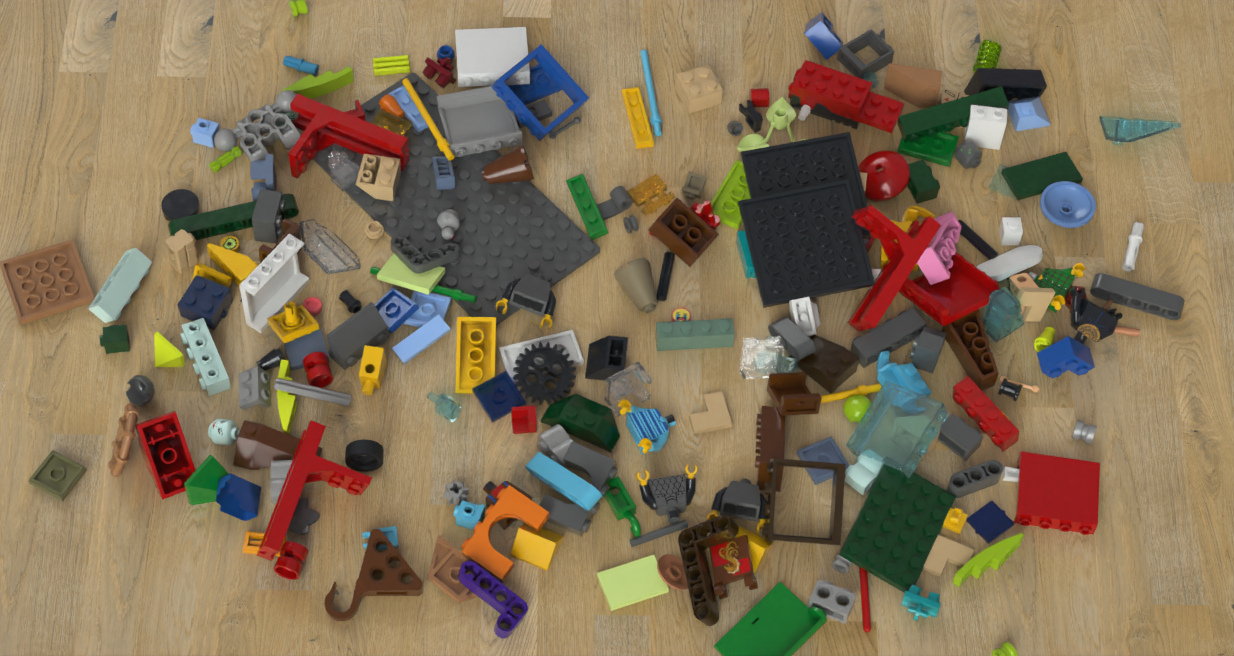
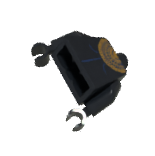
(1091, 319)

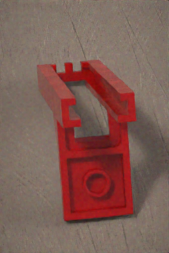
(329, 126)
(901, 261)
(304, 469)

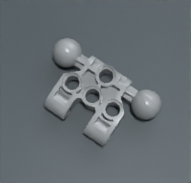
(253, 132)

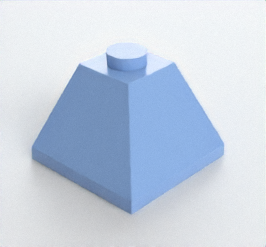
(1027, 114)

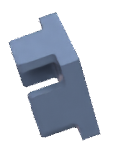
(263, 170)

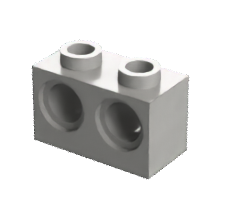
(830, 604)

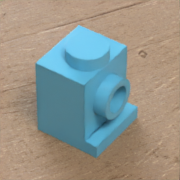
(469, 514)

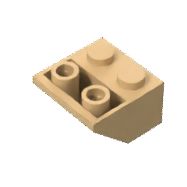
(379, 176)

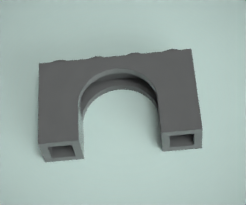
(600, 470)

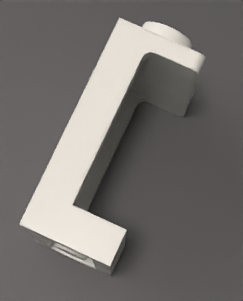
(986, 126)

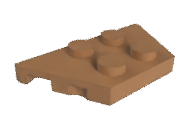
(445, 570)

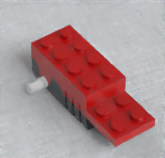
(841, 98)

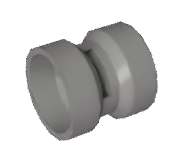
(1084, 432)

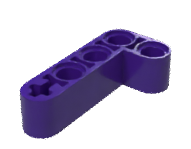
(489, 596)

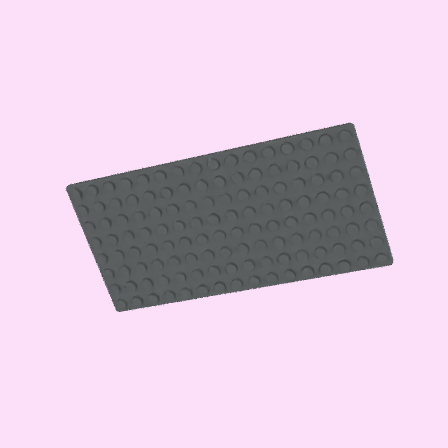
(502, 225)

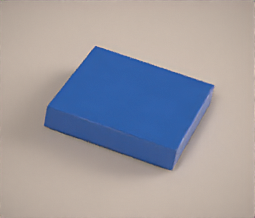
(395, 308)

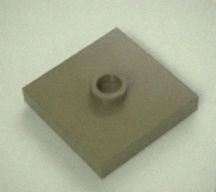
(57, 475)

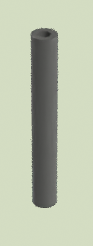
(658, 533)

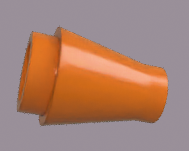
(390, 105)

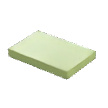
(399, 274)
(632, 582)

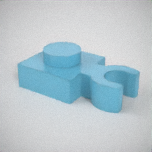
(389, 532)

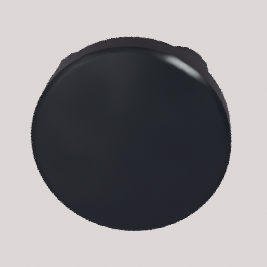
(180, 204)

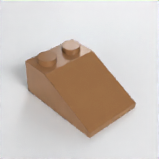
(914, 84)

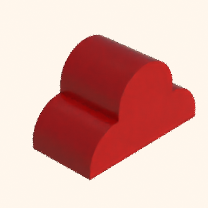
(165, 453)

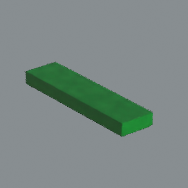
(587, 207)

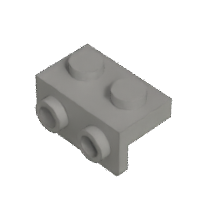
(254, 388)

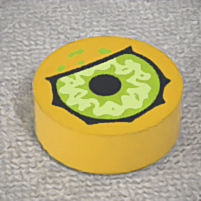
(230, 243)

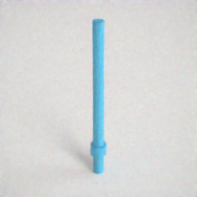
(655, 117)

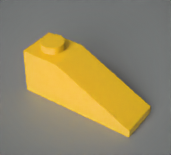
(232, 263)

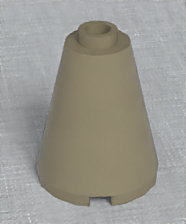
(638, 284)

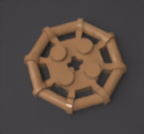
(123, 440)

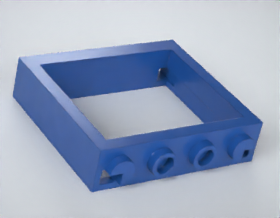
(558, 74)

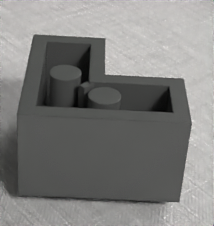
(267, 216)
(927, 349)

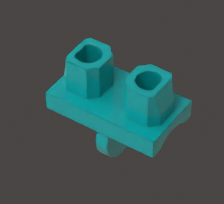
(919, 605)

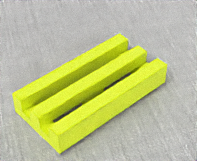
(392, 63)

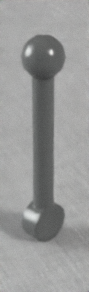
(552, 134)

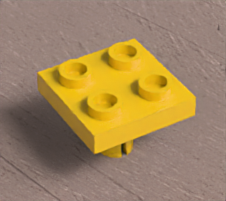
(293, 322)

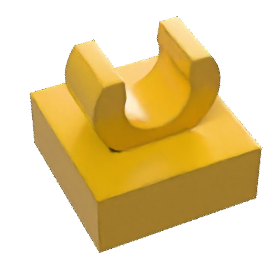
(955, 520)

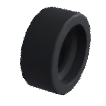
(373, 455)

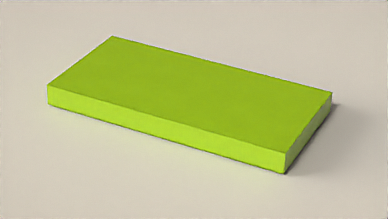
(730, 192)

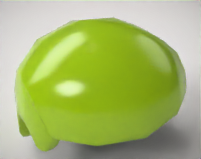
(856, 407)

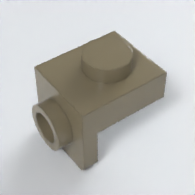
(694, 185)

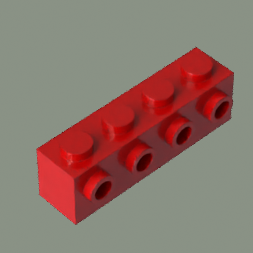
(985, 414)

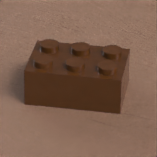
(683, 232)

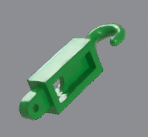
(623, 505)

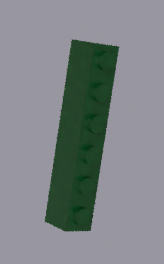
(947, 115)

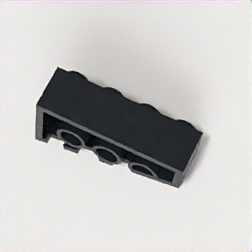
(1015, 82)

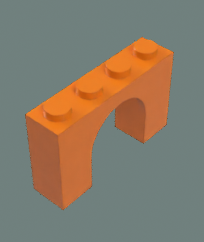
(510, 505)

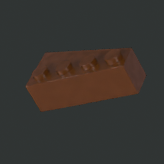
(770, 444)

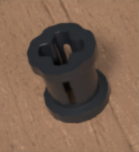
(1010, 389)

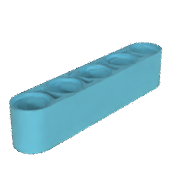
(563, 481)

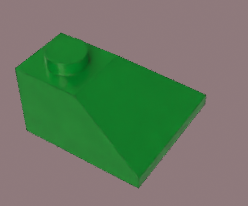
(203, 483)

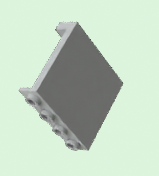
(477, 121)

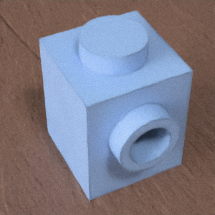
(204, 132)

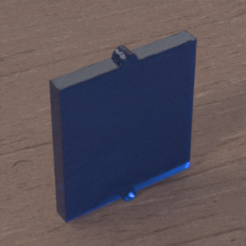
(990, 522)

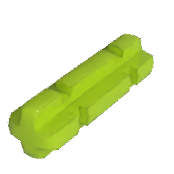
(225, 159)

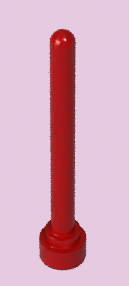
(866, 618)

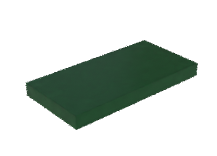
(1034, 176)

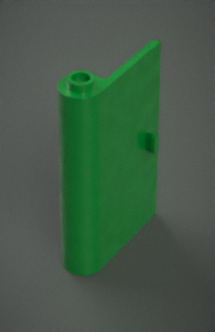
(780, 630)

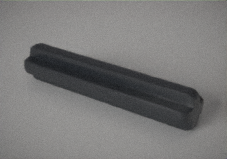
(977, 241)
(665, 276)

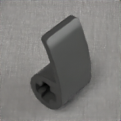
(618, 203)

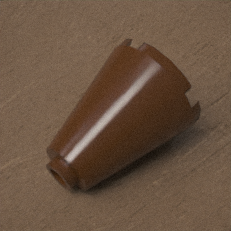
(509, 168)

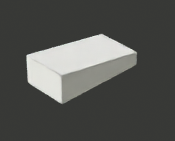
(1010, 474)

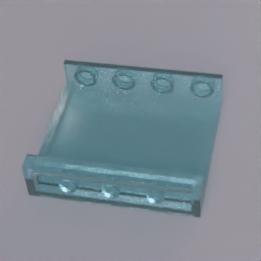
(898, 427)

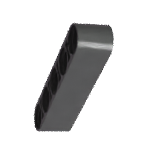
(1137, 296)

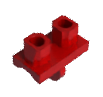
(705, 212)

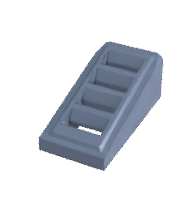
(443, 173)

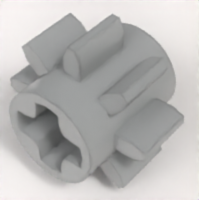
(456, 493)

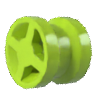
(298, 7)
(1006, 649)

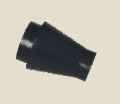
(271, 360)

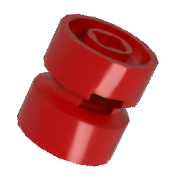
(317, 369)
(291, 560)

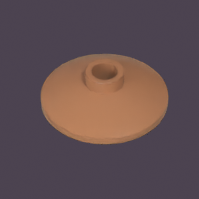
(672, 571)

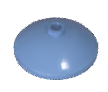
(1067, 197)

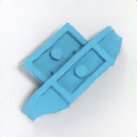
(902, 375)

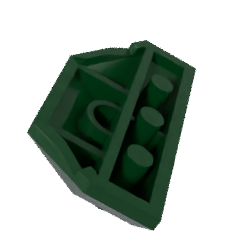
(584, 420)

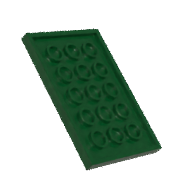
(897, 527)

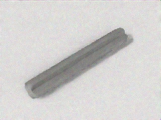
(312, 391)

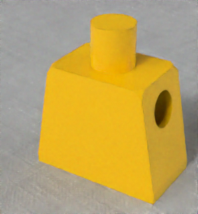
(372, 369)

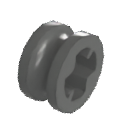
(630, 224)

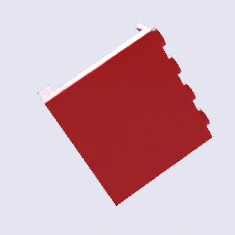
(954, 297)
(1057, 493)

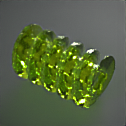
(987, 55)

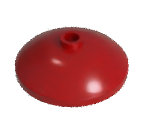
(890, 180)

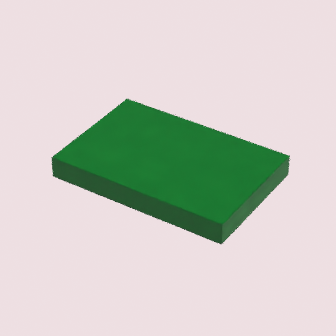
(934, 149)

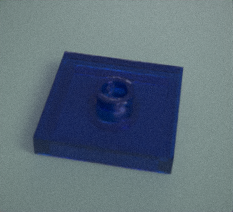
(498, 396)

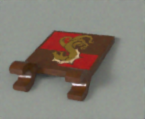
(731, 563)

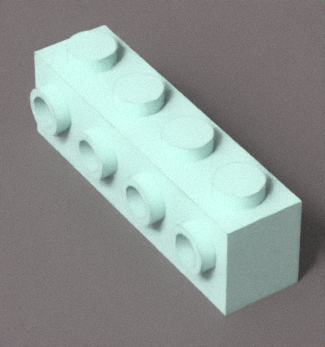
(120, 285)
(206, 357)

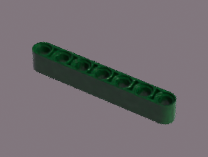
(226, 219)

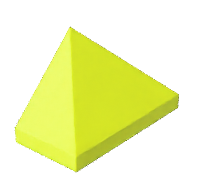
(166, 354)

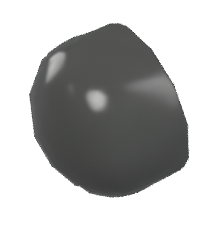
(140, 390)

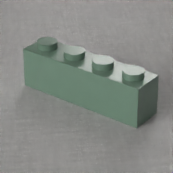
(694, 334)

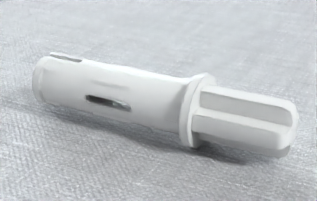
(1133, 246)

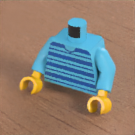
(647, 426)

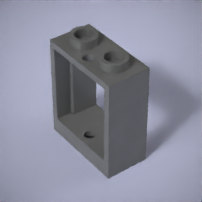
(848, 58)

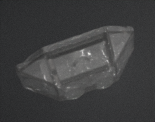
(327, 248)

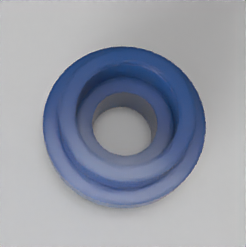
(445, 51)

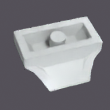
(804, 315)

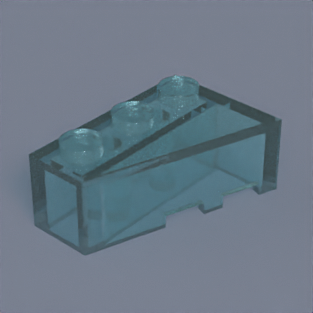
(1002, 314)

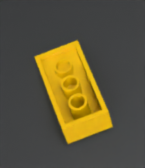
(475, 352)

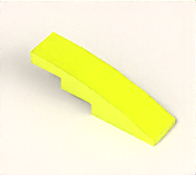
(286, 401)

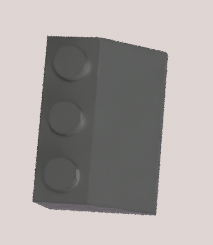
(348, 340)

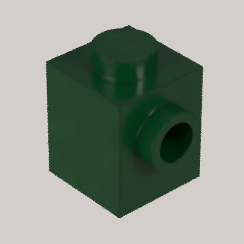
(115, 339)

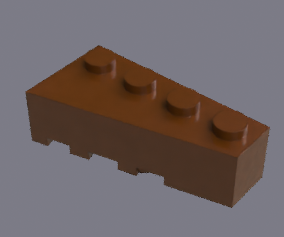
(972, 349)

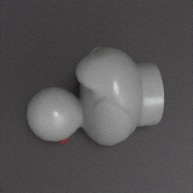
(448, 223)

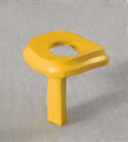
(914, 211)

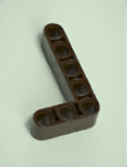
(700, 566)

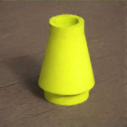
(1045, 339)

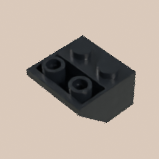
(606, 357)

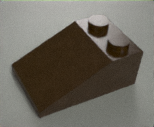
(829, 364)

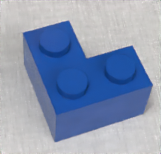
(1065, 356)

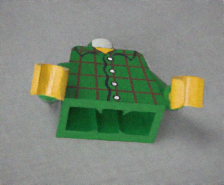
(1060, 281)

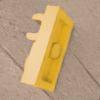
(211, 274)

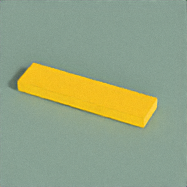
(637, 117)

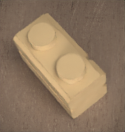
(182, 250)

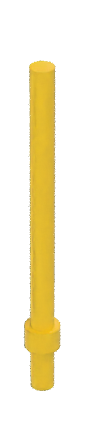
(442, 143)
(859, 390)

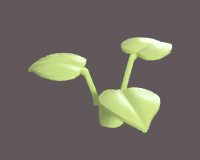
(780, 116)

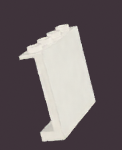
(489, 54)
(273, 284)

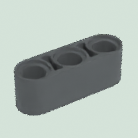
(794, 339)
(980, 472)

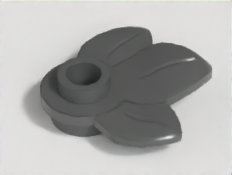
(303, 517)

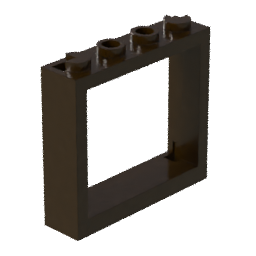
(836, 501)

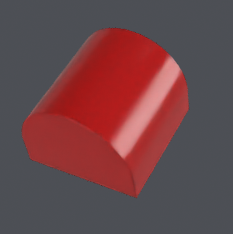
(759, 97)

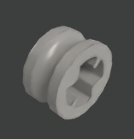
(841, 564)

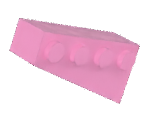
(937, 256)

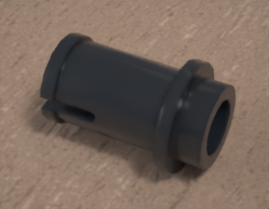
(353, 305)

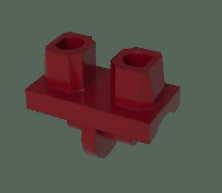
(445, 77)

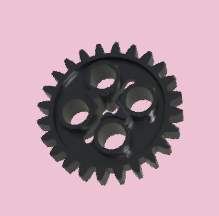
(551, 357)

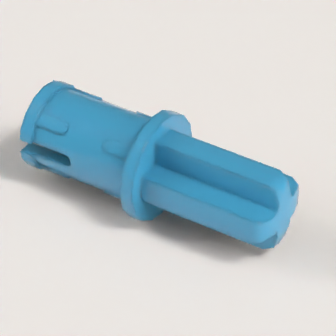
(301, 65)

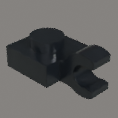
(753, 117)

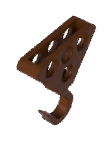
(389, 585)

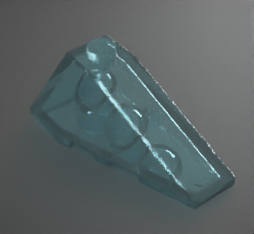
(1129, 130)

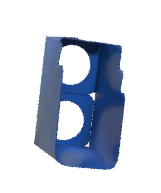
(238, 497)

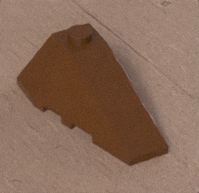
(261, 444)

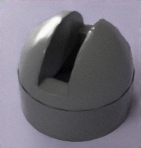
(737, 128)

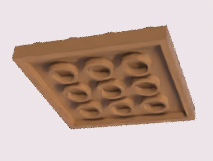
(46, 281)

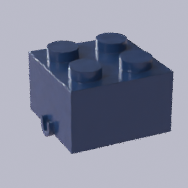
(206, 301)

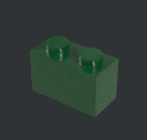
(921, 182)

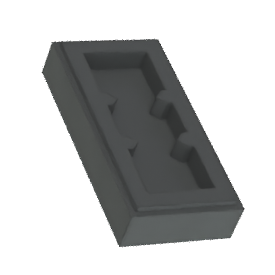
(539, 110)

